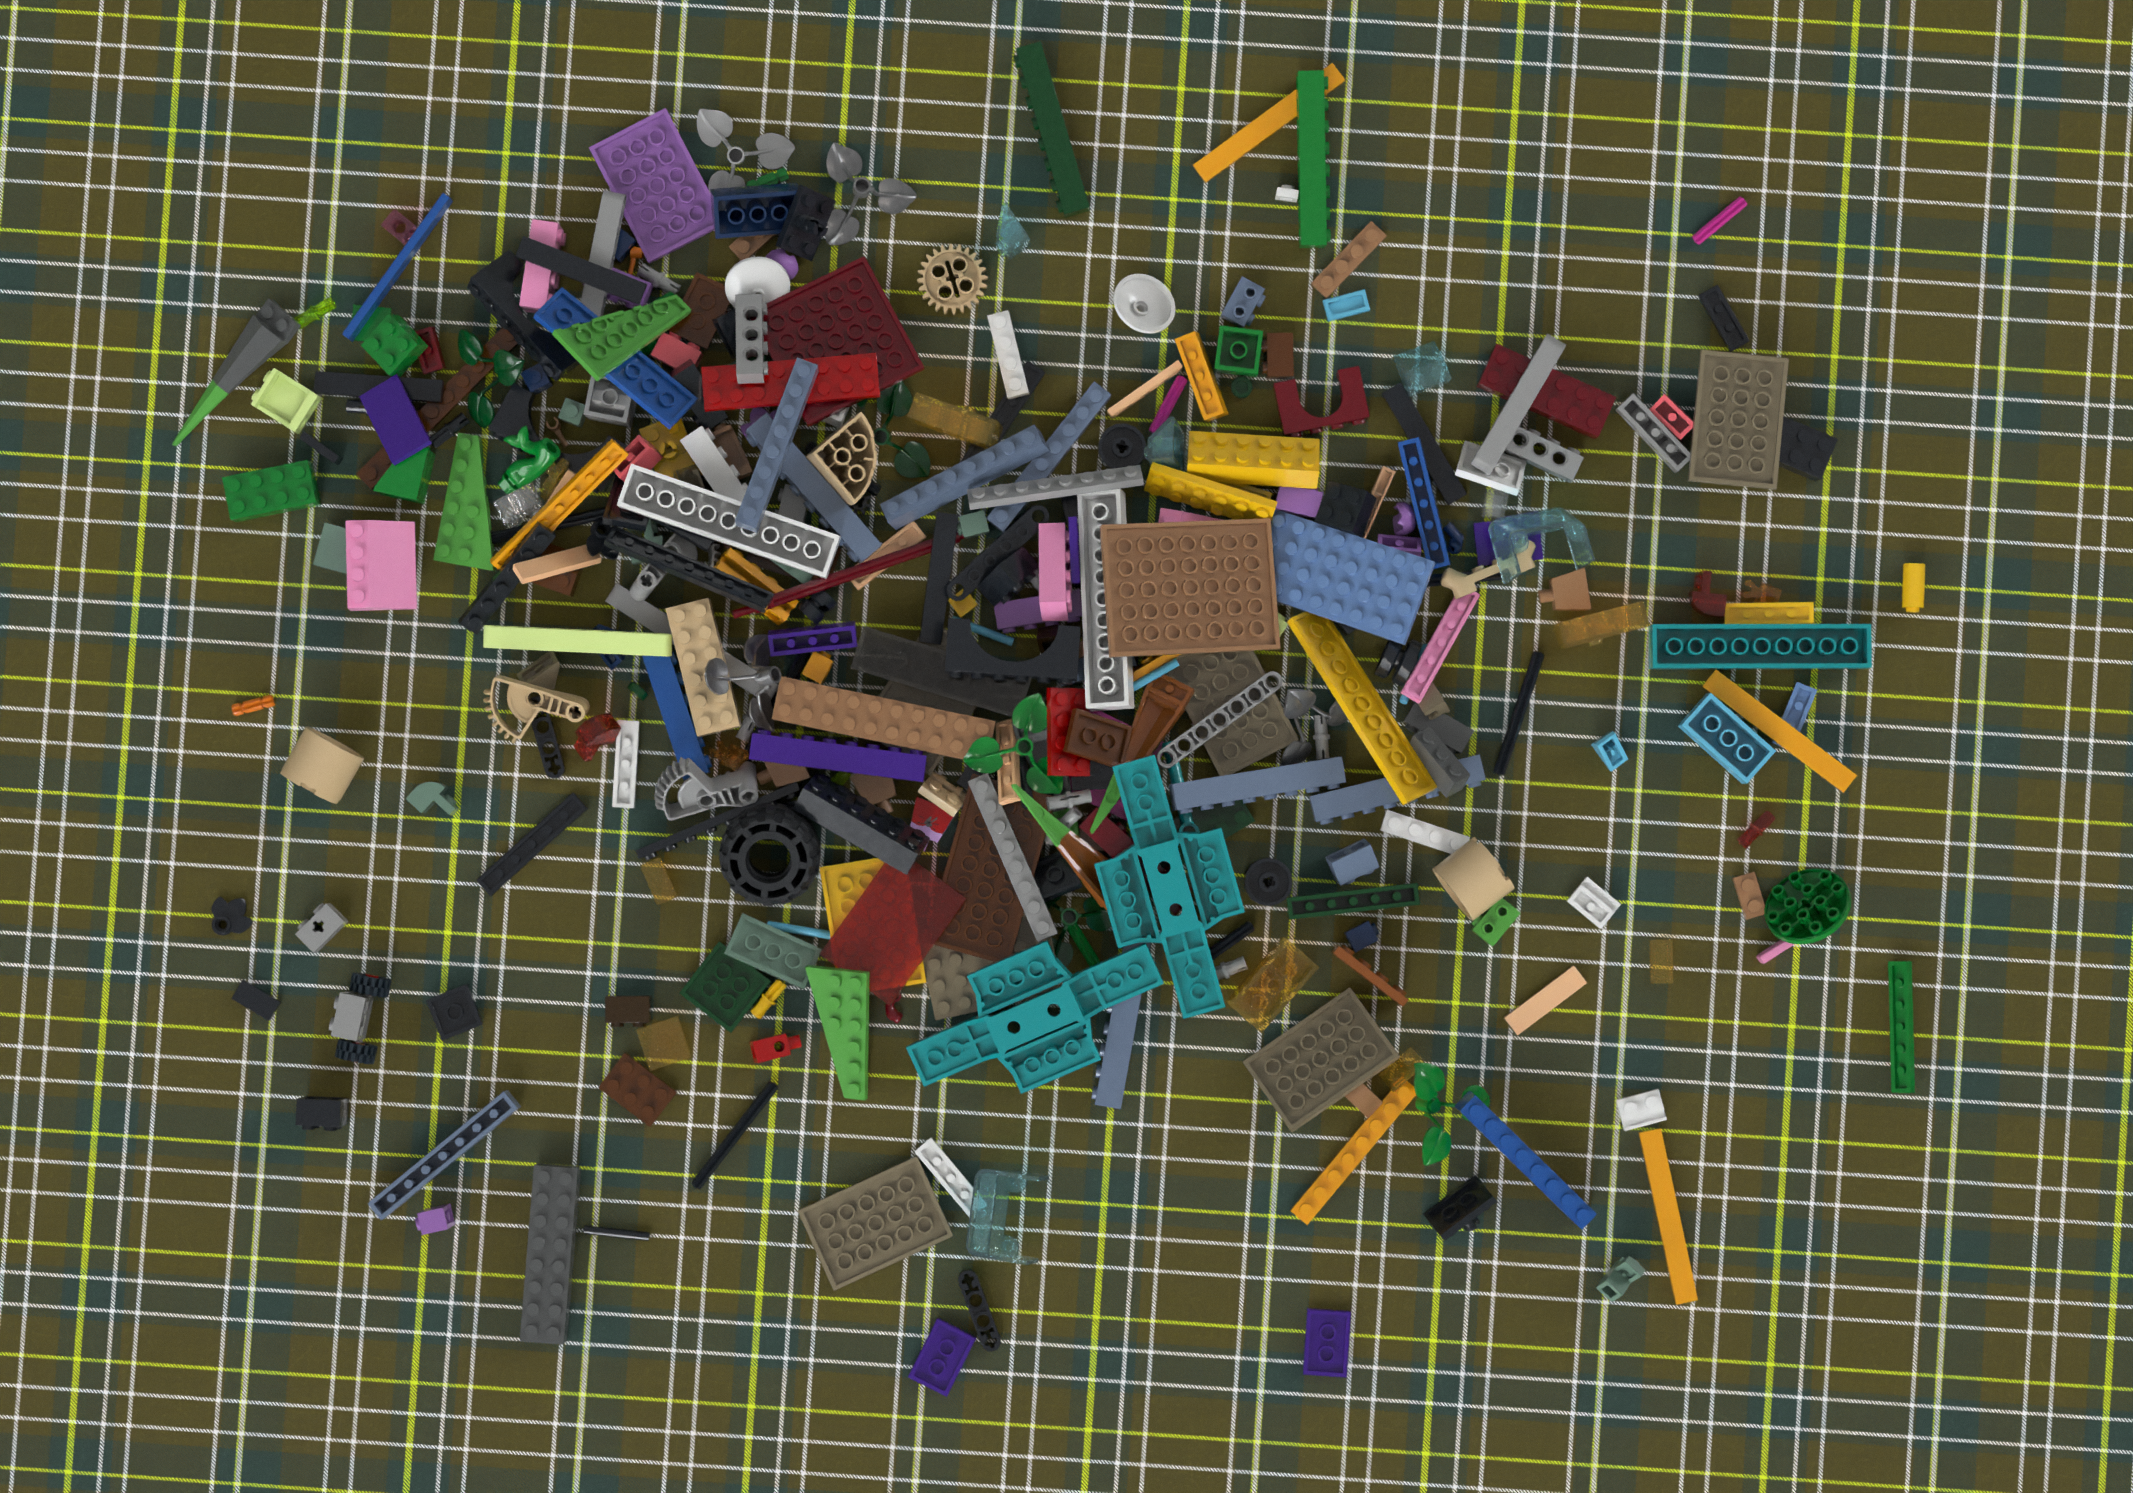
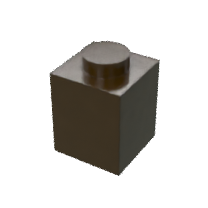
(1046, 636)

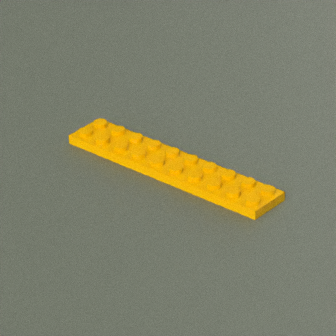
(1363, 706)

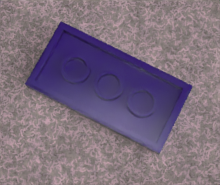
(395, 420)

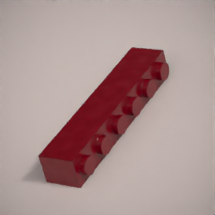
(1114, 840)

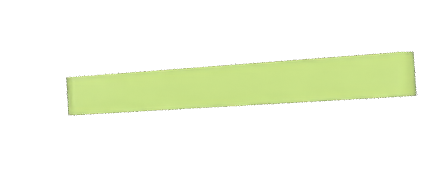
(577, 640)

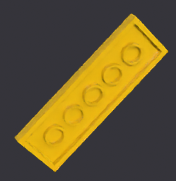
(1207, 494)

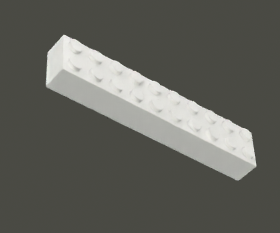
(715, 516)
(1106, 679)

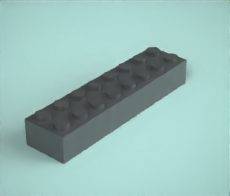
(550, 1253)

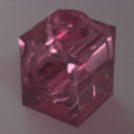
(391, 223)

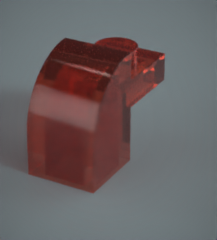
(1703, 601)
(595, 732)

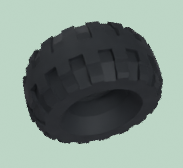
(775, 823)

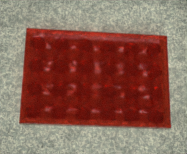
(893, 927)

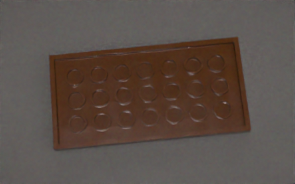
(992, 913)

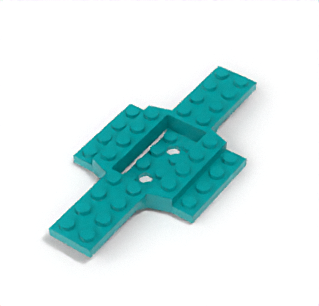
(1209, 876)
(1045, 1043)

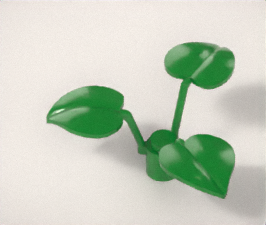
(985, 754)
(1427, 1082)

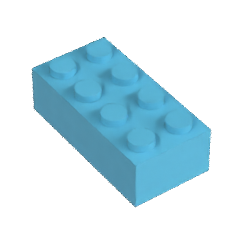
(1726, 738)

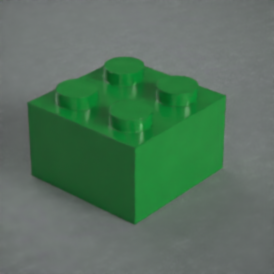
(394, 345)
(1238, 351)

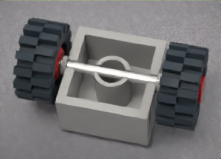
(353, 1017)

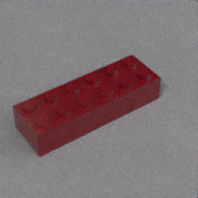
(1559, 399)

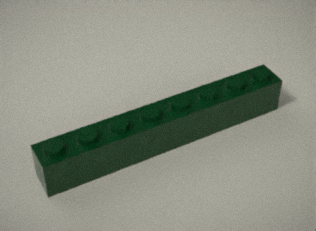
(1052, 129)

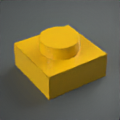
(964, 606)

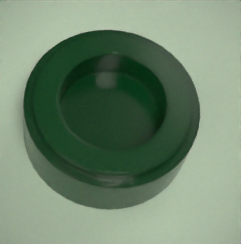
(1241, 387)
(637, 691)

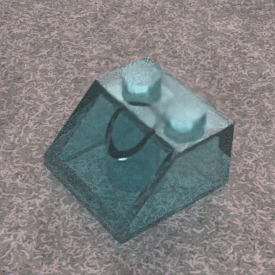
(1010, 234)
(1422, 368)
(1166, 445)

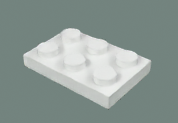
(1504, 477)

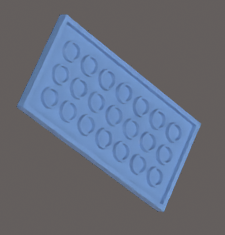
(1347, 577)

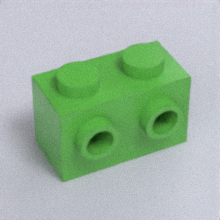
(1495, 921)

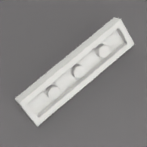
(1008, 354)
(626, 764)
(1422, 832)
(946, 1173)

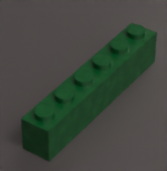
(1352, 901)

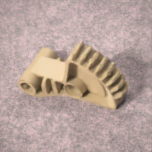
(526, 710)

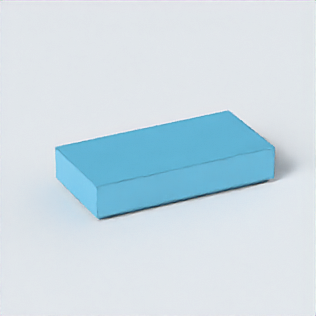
(1346, 305)

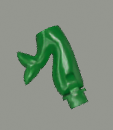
(528, 469)

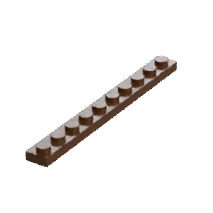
(454, 392)

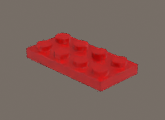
(1059, 710)

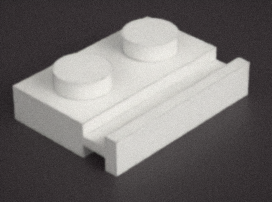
(1593, 902)
(1641, 1109)

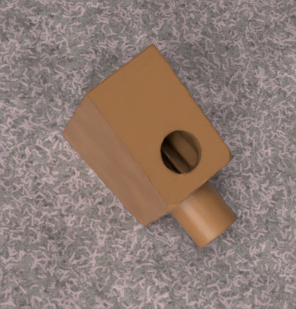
(1567, 592)
(782, 774)
(875, 789)

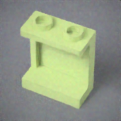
(285, 400)

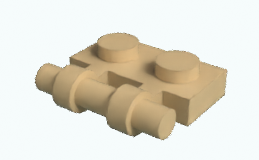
(943, 793)

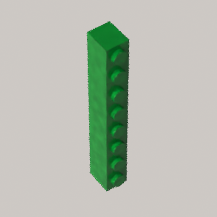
(1312, 159)

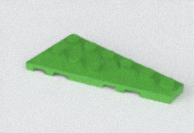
(618, 336)
(466, 519)
(844, 1014)

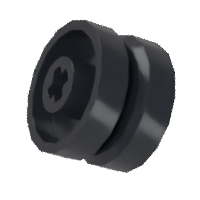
(1121, 435)
(1401, 660)
(1280, 878)

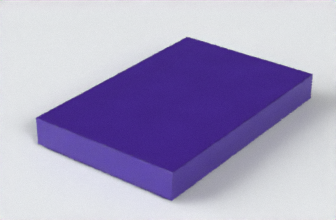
(1484, 547)
(1074, 550)
(1326, 1342)
(942, 1357)

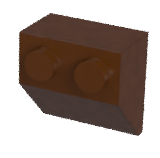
(563, 583)

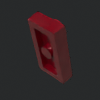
(432, 358)

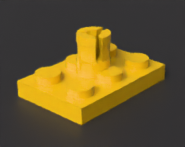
(669, 446)

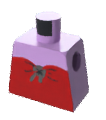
(930, 819)

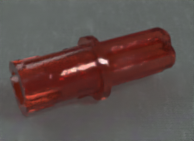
(1756, 829)

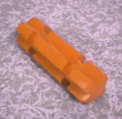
(253, 705)

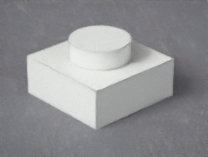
(1286, 193)

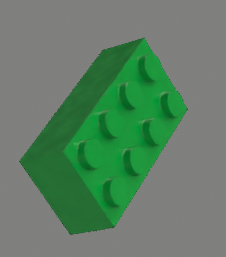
(271, 491)

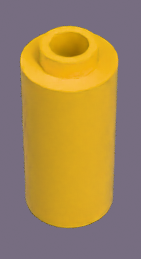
(1913, 586)

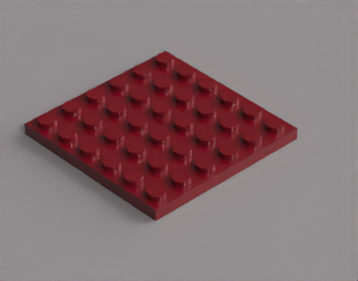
(840, 317)

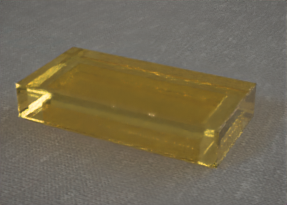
(658, 881)
(1661, 961)

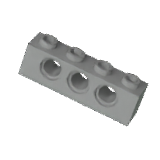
(750, 306)
(1653, 433)
(1564, 471)

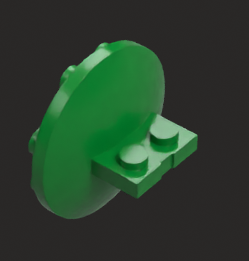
(1807, 906)

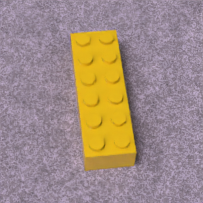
(1254, 459)

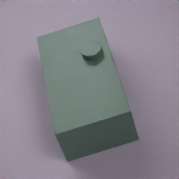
(332, 549)

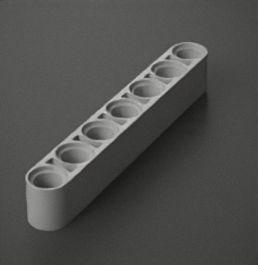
(604, 245)
(1518, 404)
(1224, 711)

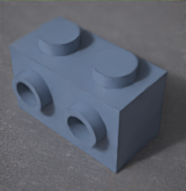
(1243, 302)
(1352, 862)

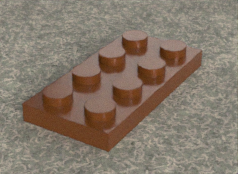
(1377, 979)

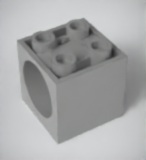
(609, 404)

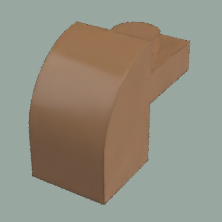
(1364, 1100)

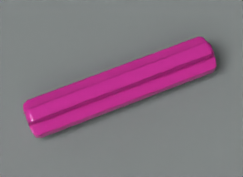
(1719, 220)
(1168, 403)

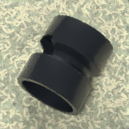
(816, 606)

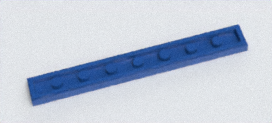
(397, 267)

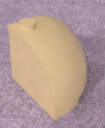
(847, 458)

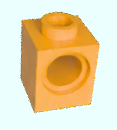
(818, 666)

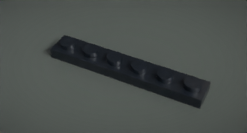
(505, 579)

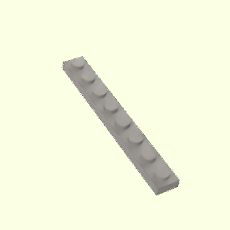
(1055, 487)
(1012, 857)

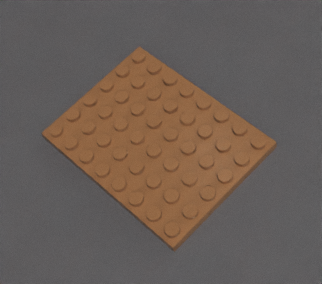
(1189, 587)

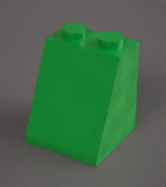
(409, 478)

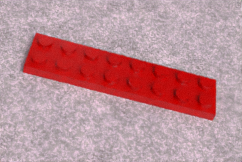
(837, 380)

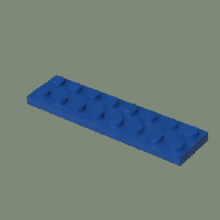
(636, 377)

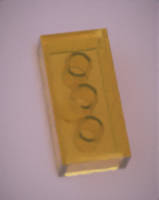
(955, 421)
(1601, 625)
(1272, 984)

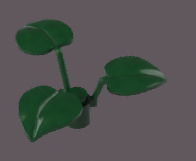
(505, 366)
(913, 459)
(1096, 919)

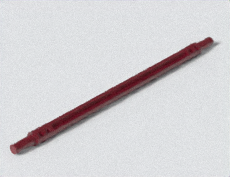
(845, 575)

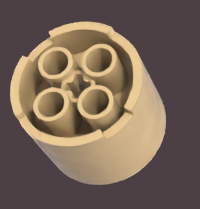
(322, 765)
(1473, 878)

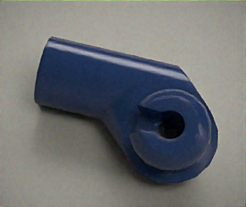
(1456, 538)

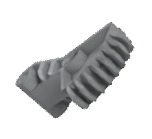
(651, 576)
(704, 793)

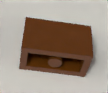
(1279, 356)

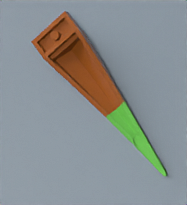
(1156, 715)
(1073, 848)

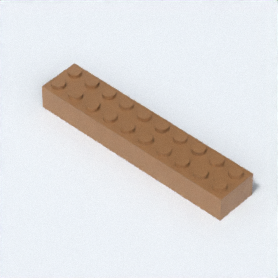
(878, 718)

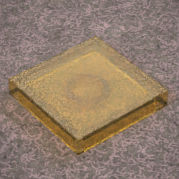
(664, 1043)

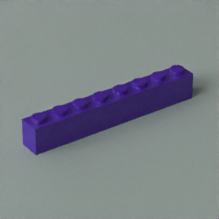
(838, 757)

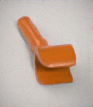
(635, 253)

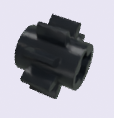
(856, 509)

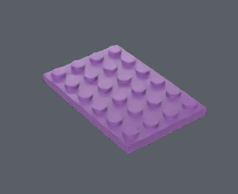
(661, 183)

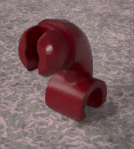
(892, 1013)

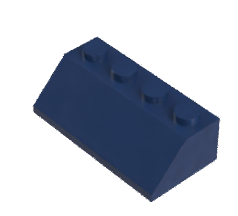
(751, 209)

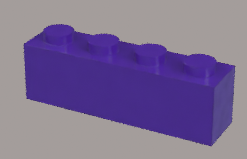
(812, 638)

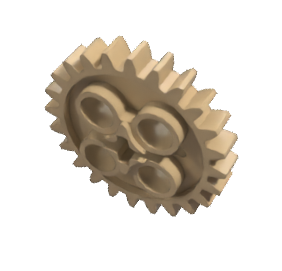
(970, 273)

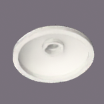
(757, 276)
(1149, 297)

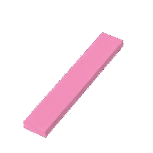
(1438, 647)

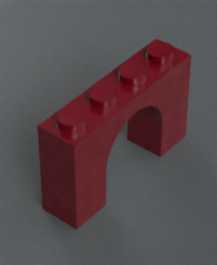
(1296, 420)

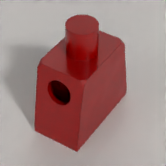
(764, 1050)

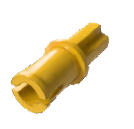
(768, 999)

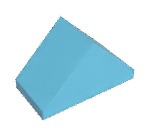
(1610, 750)

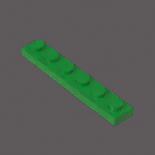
(1901, 1026)

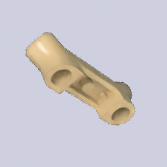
(1464, 584)

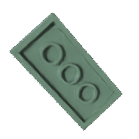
(772, 951)

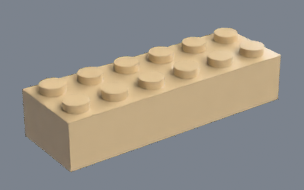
(696, 643)

